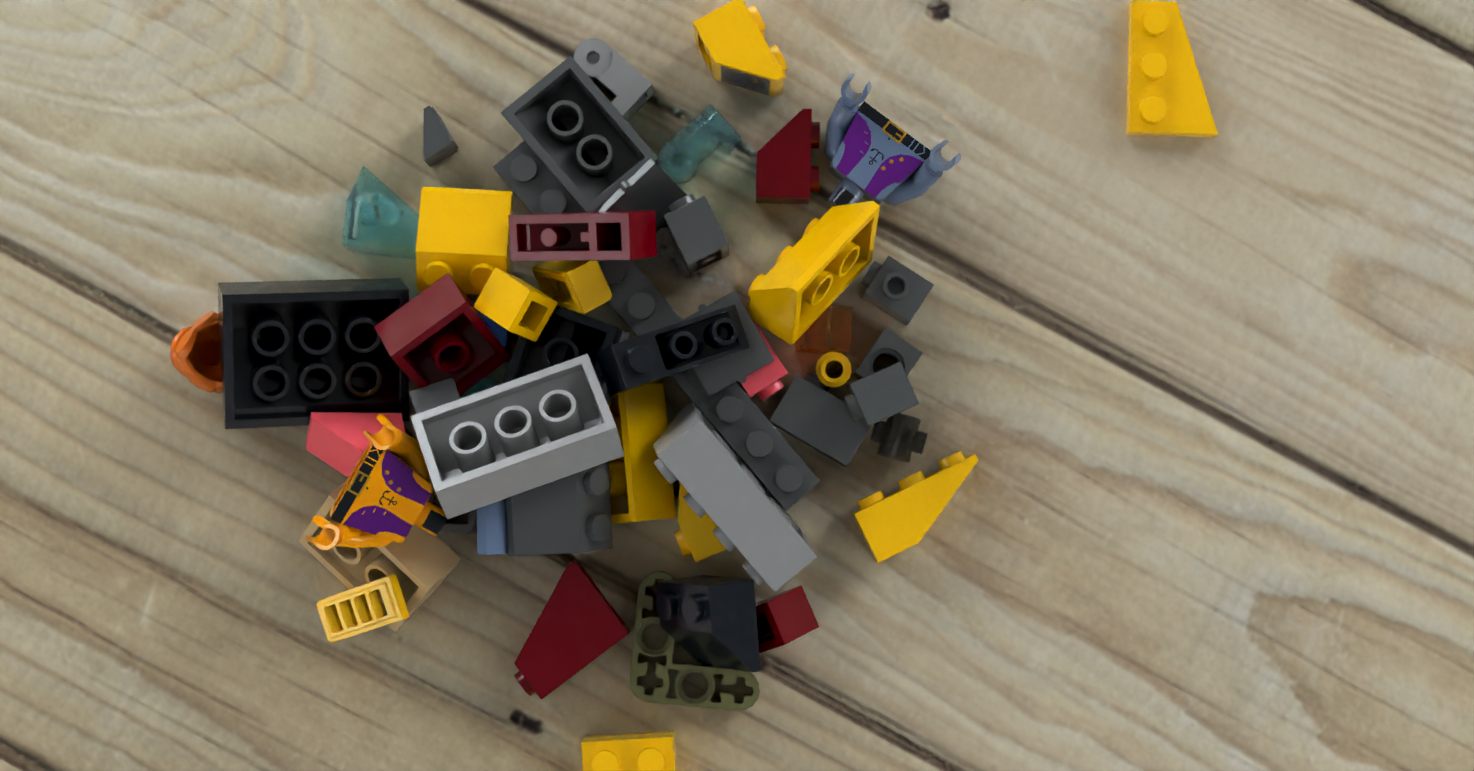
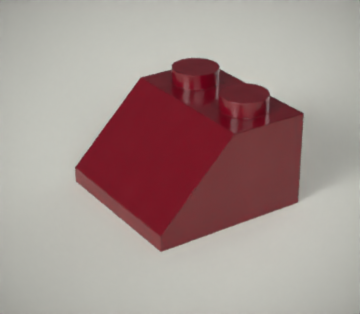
(442, 338)

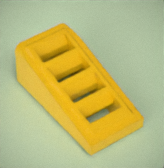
(573, 284)
(362, 609)

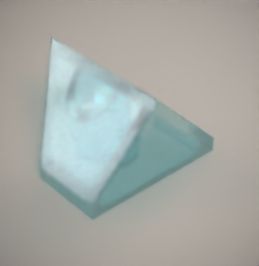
(378, 220)

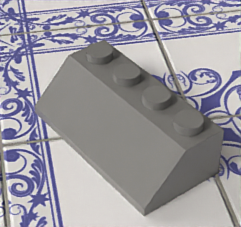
(517, 436)
(733, 498)

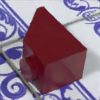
(784, 618)

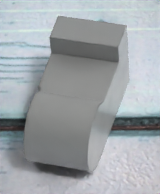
(614, 75)

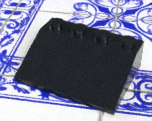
(307, 350)

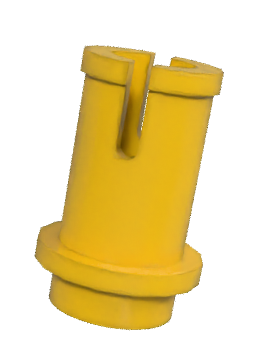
(844, 369)

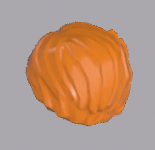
(197, 353)

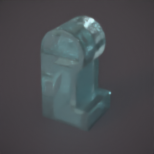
(695, 143)

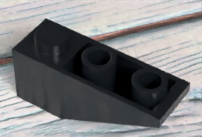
(671, 350)

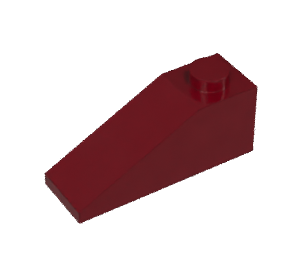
(583, 236)

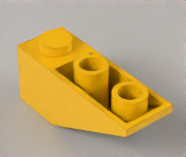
(906, 515)

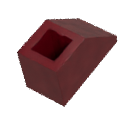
(784, 163)

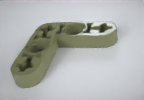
(674, 672)

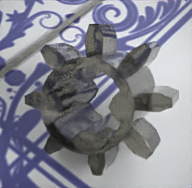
(899, 437)

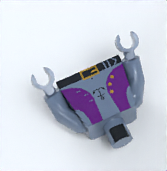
(876, 155)

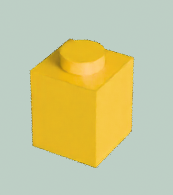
(515, 304)

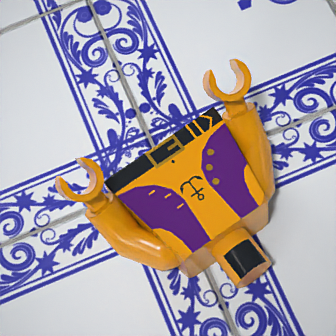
(382, 495)

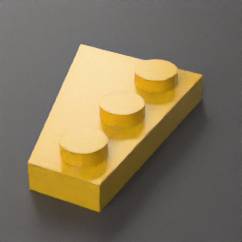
(1163, 77)

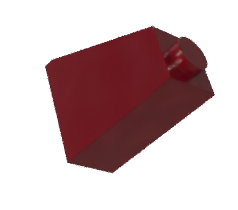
(569, 633)

